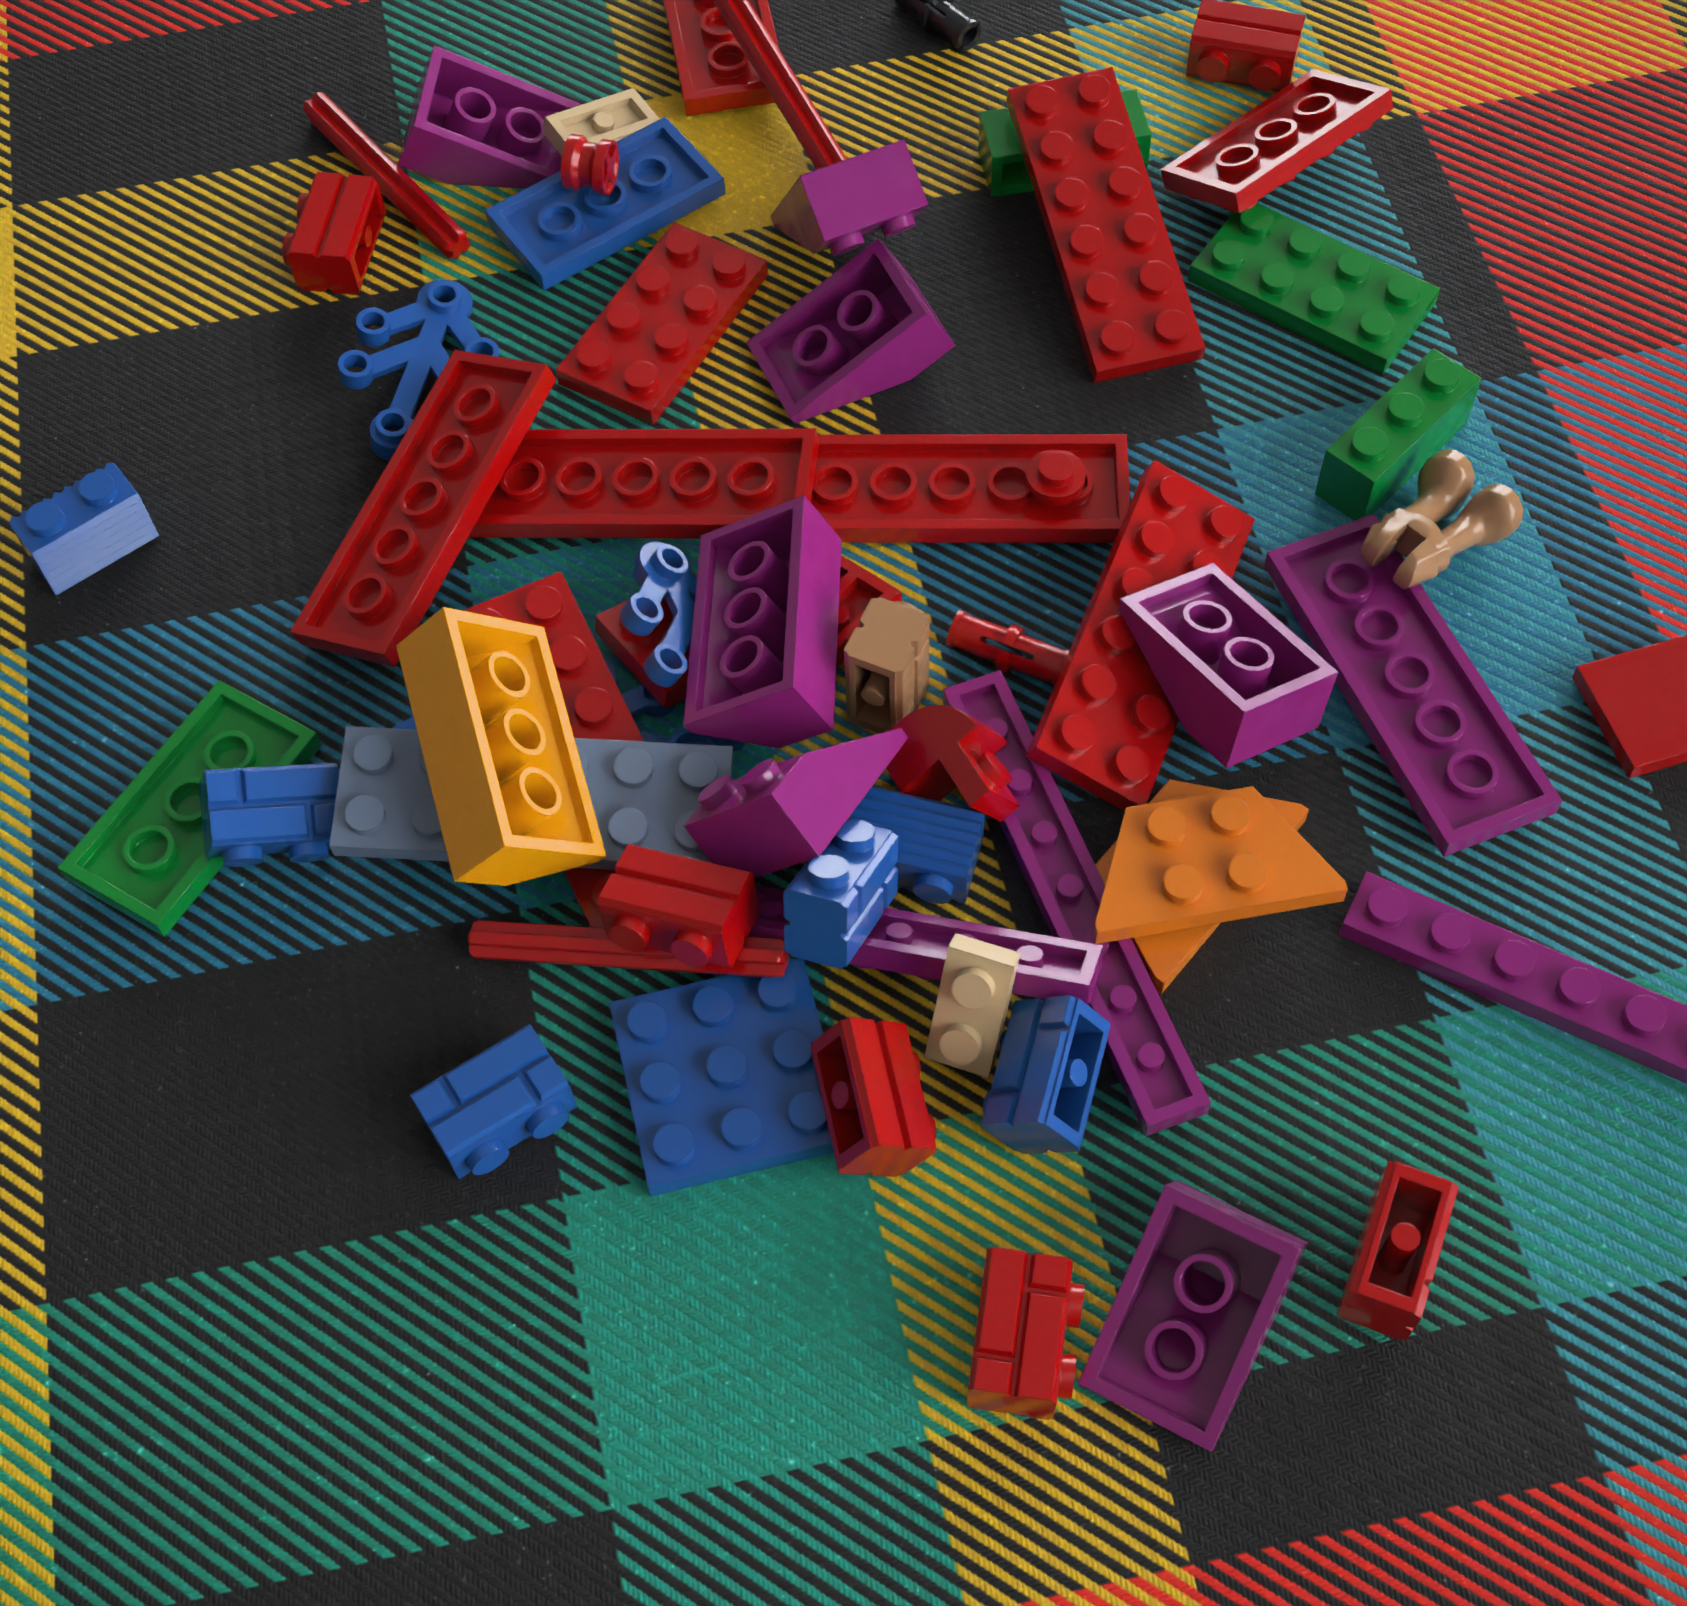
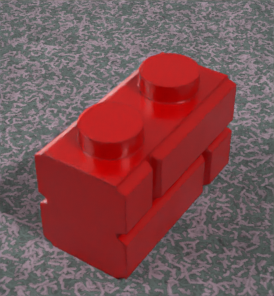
(1244, 45)
(335, 233)
(679, 906)
(873, 1098)
(1398, 1250)
(1021, 1334)

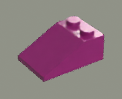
(479, 126)
(853, 200)
(850, 337)
(1228, 664)
(790, 807)
(1192, 1313)

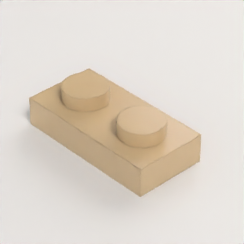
(604, 118)
(972, 1005)

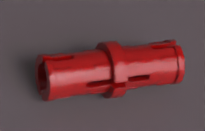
(972, 634)

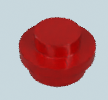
(1055, 477)

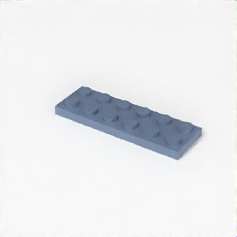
(635, 787)

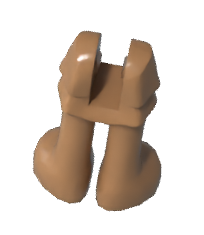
(1442, 491)

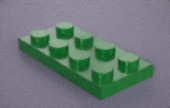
(1314, 286)
(150, 842)

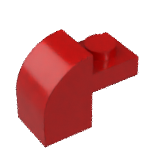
(950, 752)

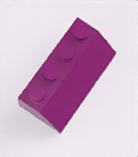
(766, 628)

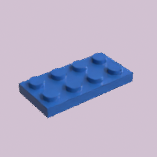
(568, 230)

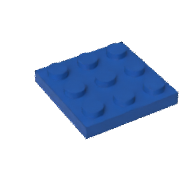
(722, 1077)

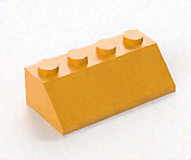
(498, 749)

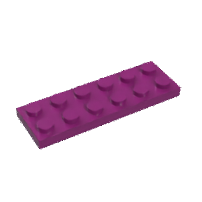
(1412, 690)

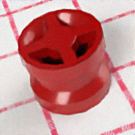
(589, 164)

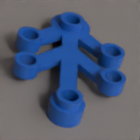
(418, 355)
(665, 575)

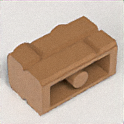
(886, 664)

